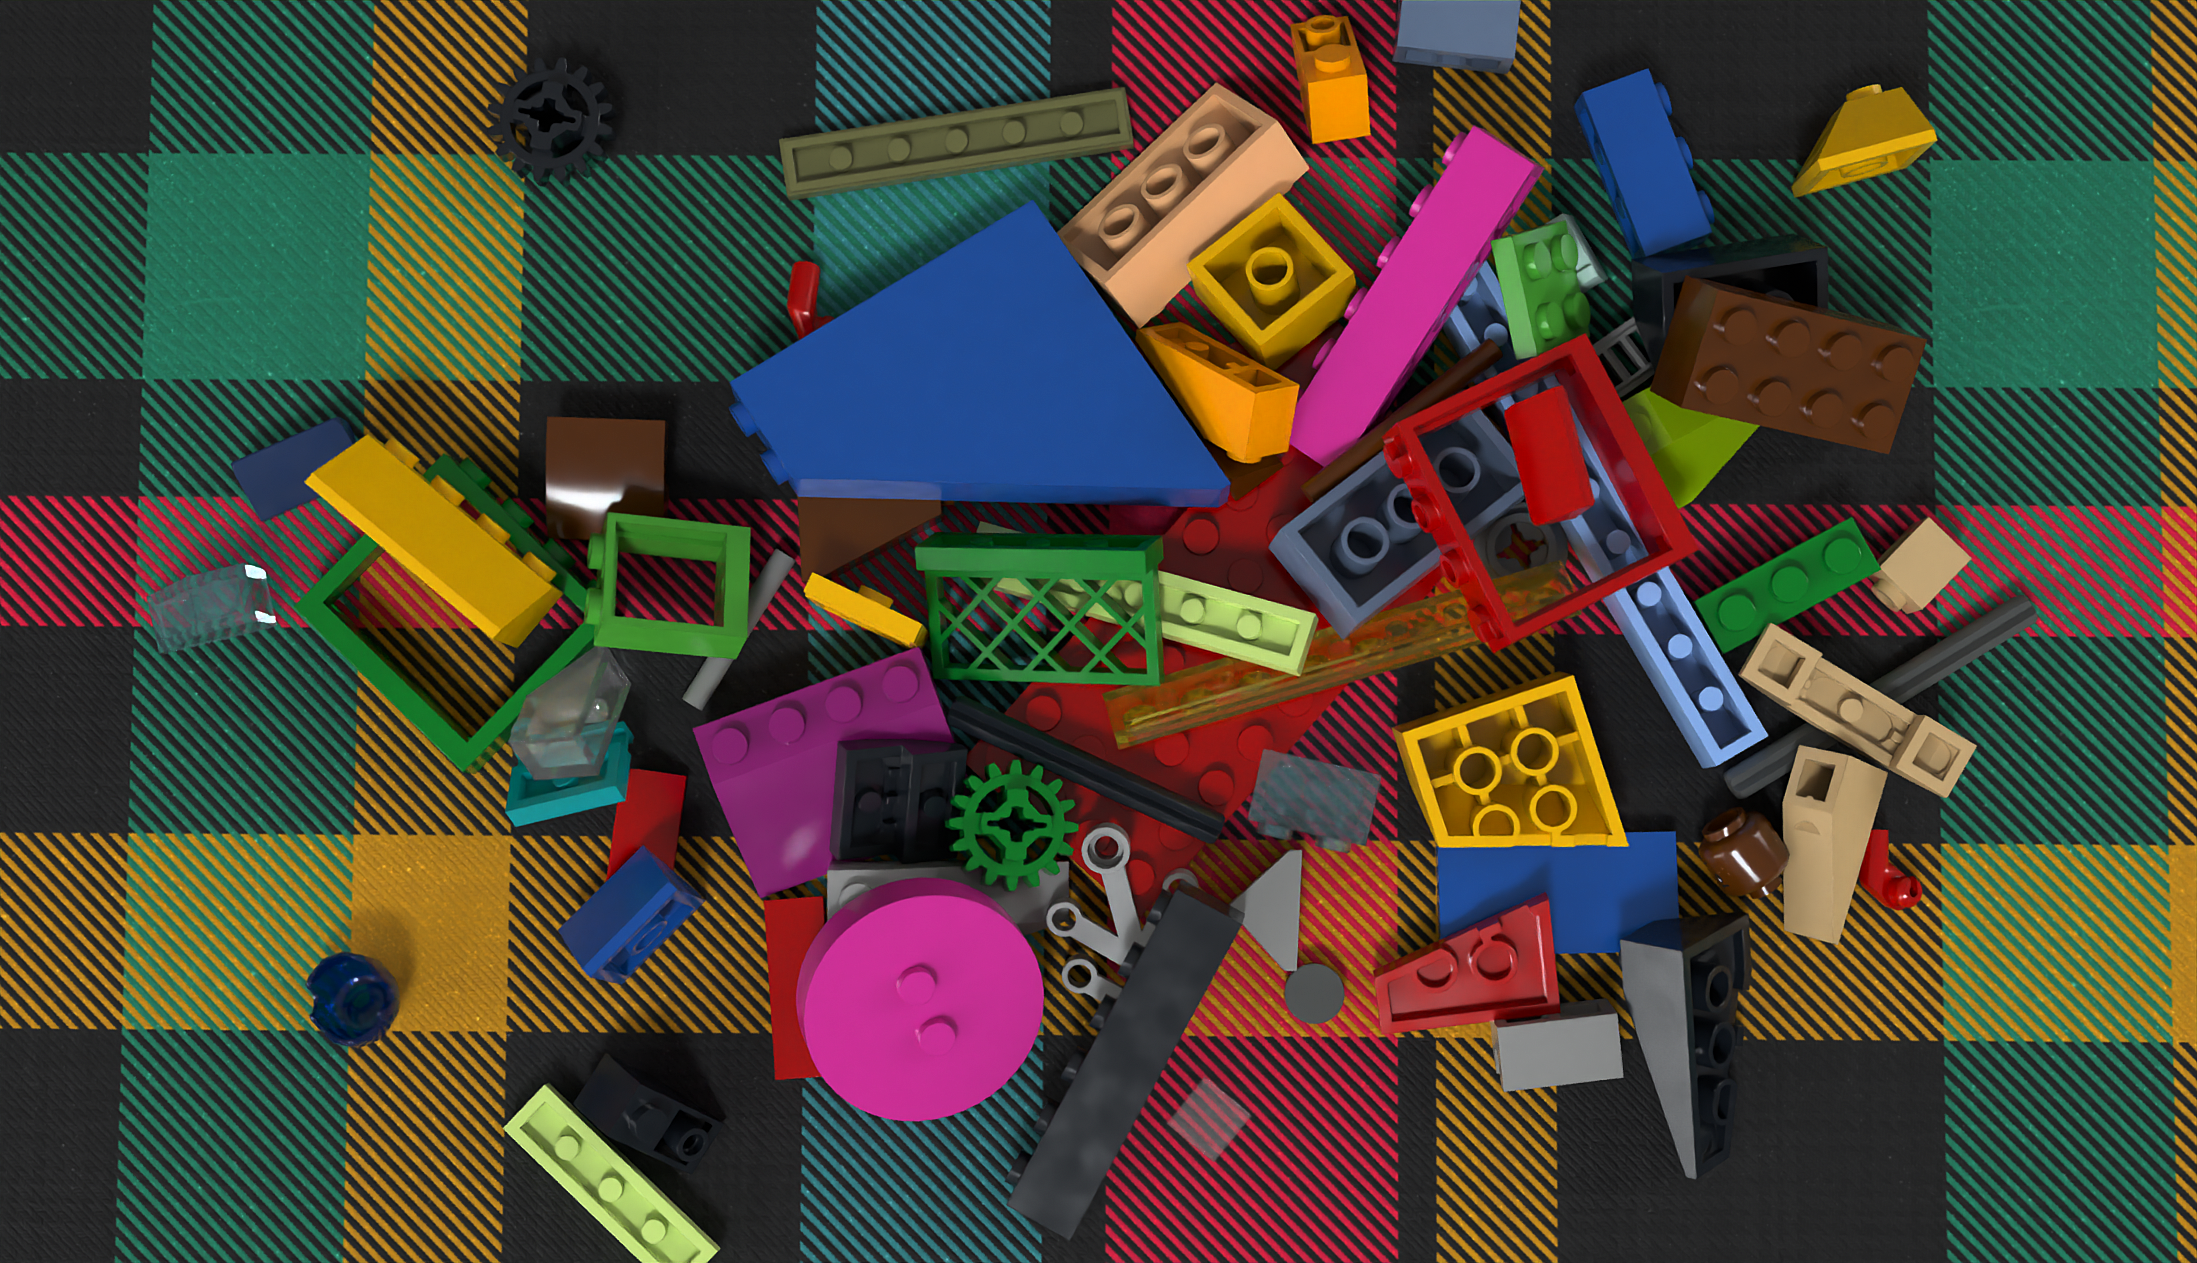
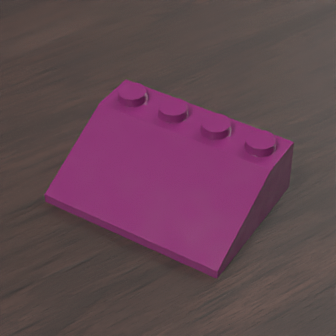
(779, 760)

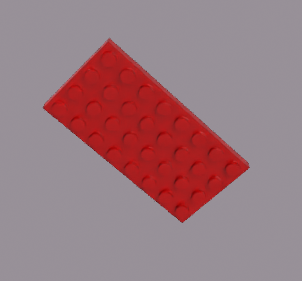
(1208, 762)

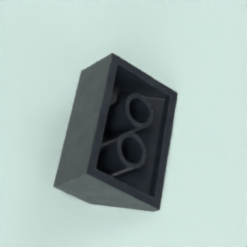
(1773, 266)

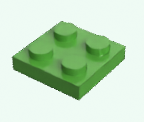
(1541, 288)

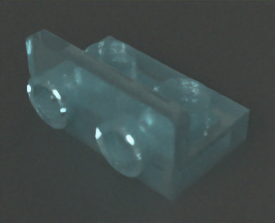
(1313, 799)

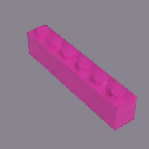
(1413, 294)

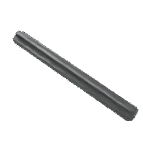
(1898, 685)

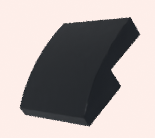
(896, 798)

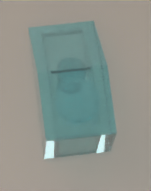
(211, 607)

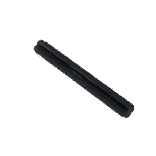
(1086, 769)

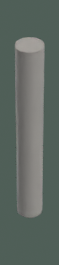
(759, 598)

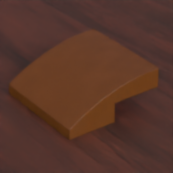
(603, 469)

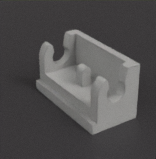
(1558, 1047)

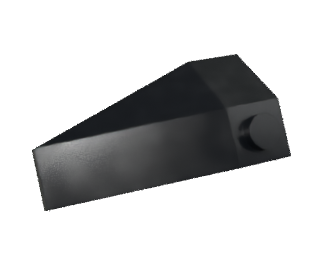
(1683, 1005)

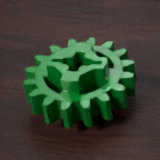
(1014, 797)

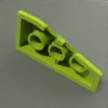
(1685, 443)

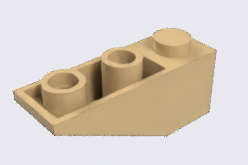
(1826, 832)

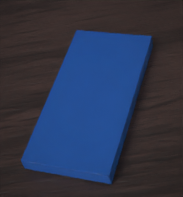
(1591, 889)

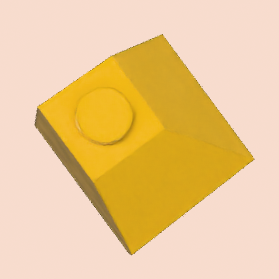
(1866, 139)

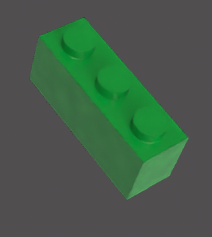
(1785, 585)

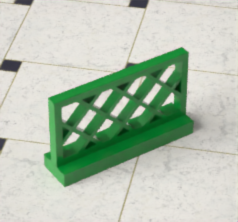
(1043, 557)

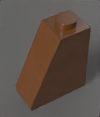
(850, 531)

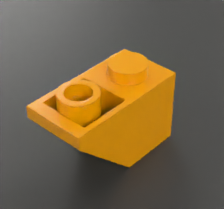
(1331, 79)

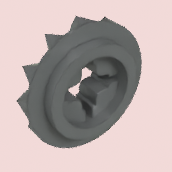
(1498, 537)

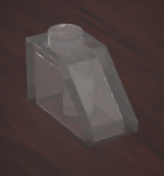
(571, 718)

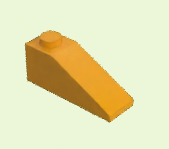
(1223, 391)

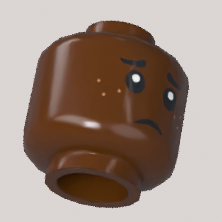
(1743, 853)

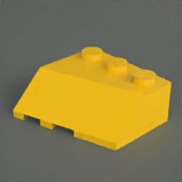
(1512, 770)

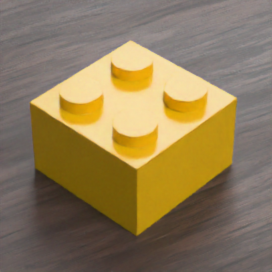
(1273, 282)

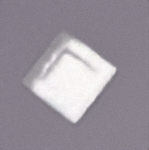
(1209, 1119)

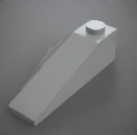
(1025, 905)

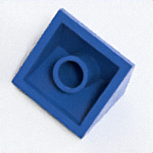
(629, 917)

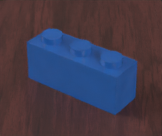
(1644, 166)

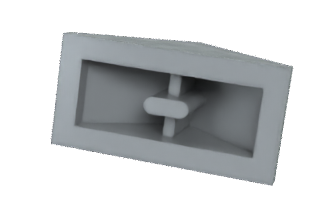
(1274, 907)

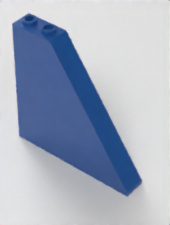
(978, 385)

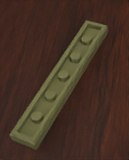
(956, 143)

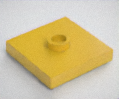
(866, 609)

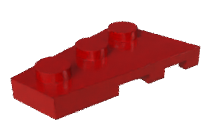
(1475, 975)

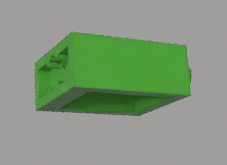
(677, 539)

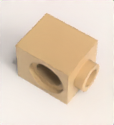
(1917, 567)

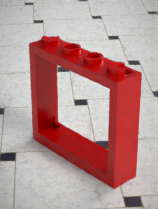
(1617, 448)

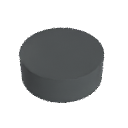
(1314, 993)

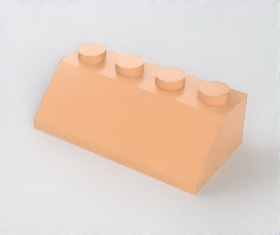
(1179, 200)

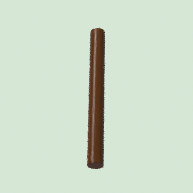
(1372, 443)

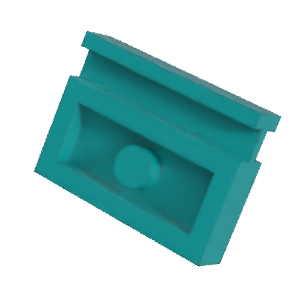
(550, 798)

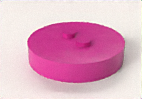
(919, 999)

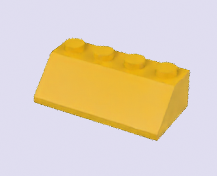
(437, 539)

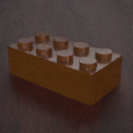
(1787, 365)

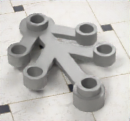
(1122, 907)

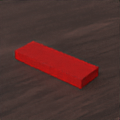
(789, 933)

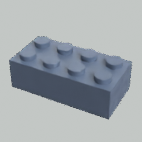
(1361, 538)

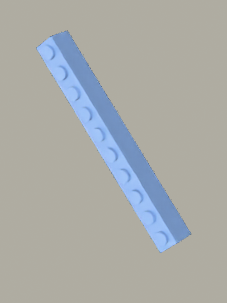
(1650, 612)

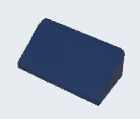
(277, 473)

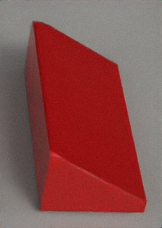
(1549, 457)
(648, 817)

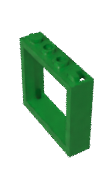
(463, 750)

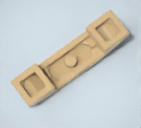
(1855, 712)

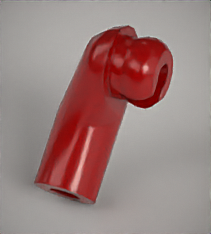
(803, 298)
(1883, 879)

